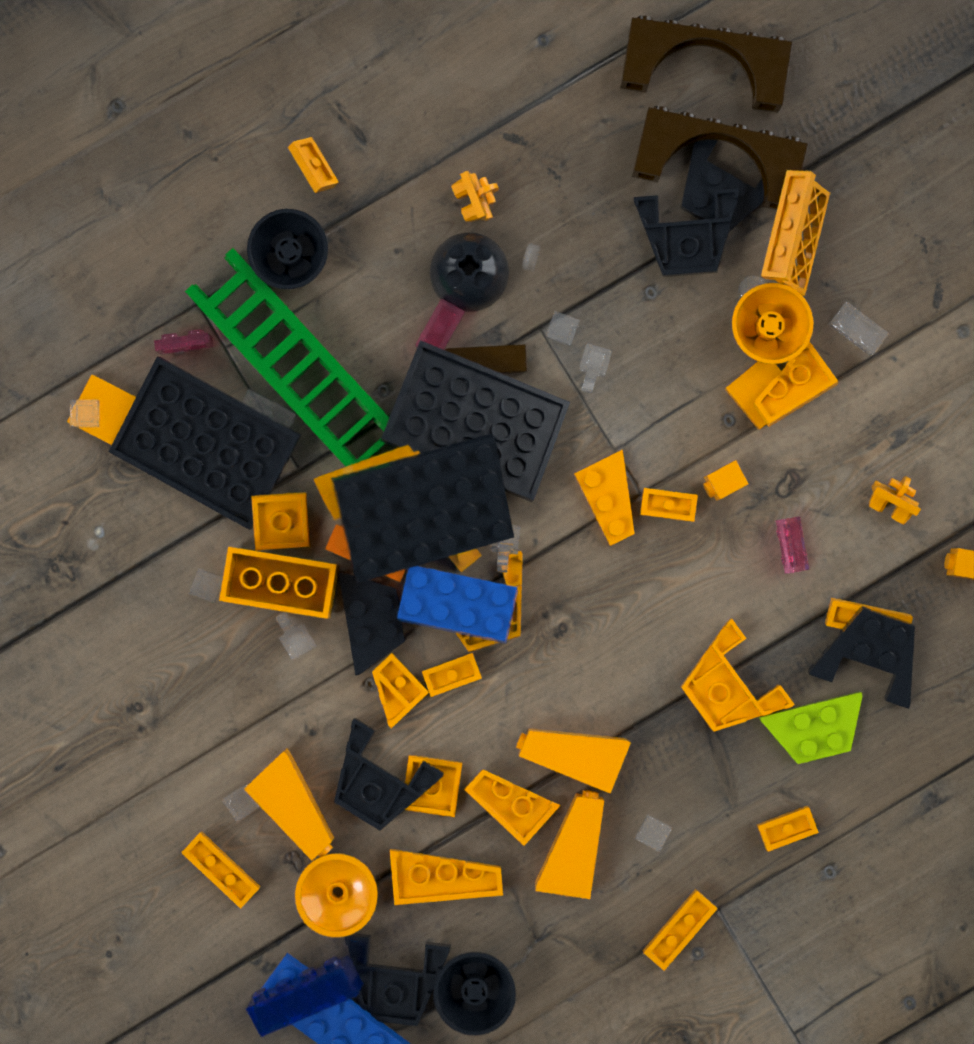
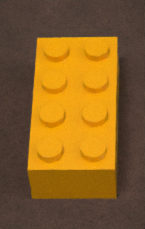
(279, 582)

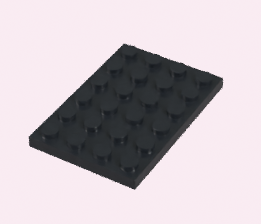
(459, 400)
(203, 442)
(423, 507)

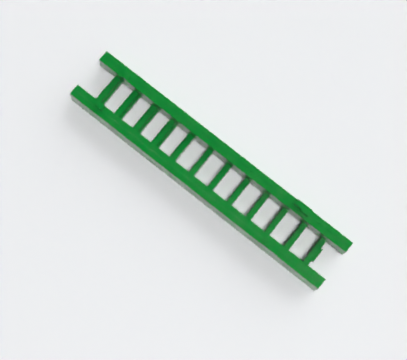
(265, 365)

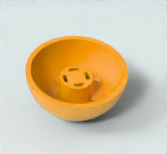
(784, 315)

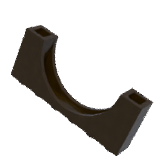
(761, 58)
(669, 132)

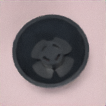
(279, 236)
(469, 286)
(470, 1009)

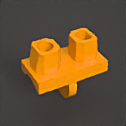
(470, 186)
(904, 505)

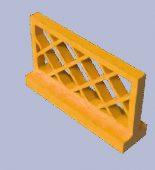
(786, 237)

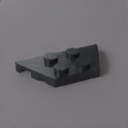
(371, 620)

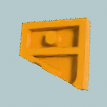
(397, 689)

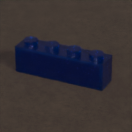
(304, 995)

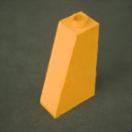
(325, 485)
(579, 756)
(289, 802)
(573, 854)

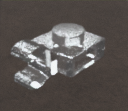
(594, 364)
(505, 548)
(296, 639)

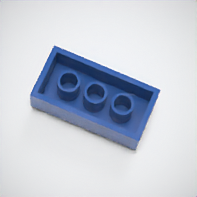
(457, 604)

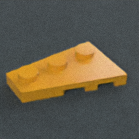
(795, 386)
(608, 496)
(511, 806)

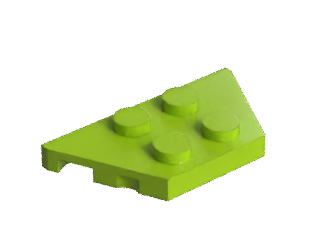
(816, 728)

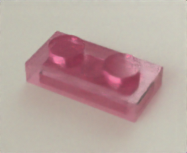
(441, 325)
(172, 343)
(792, 545)

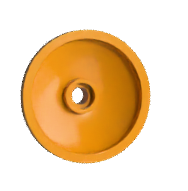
(331, 913)

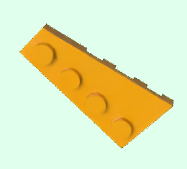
(437, 878)

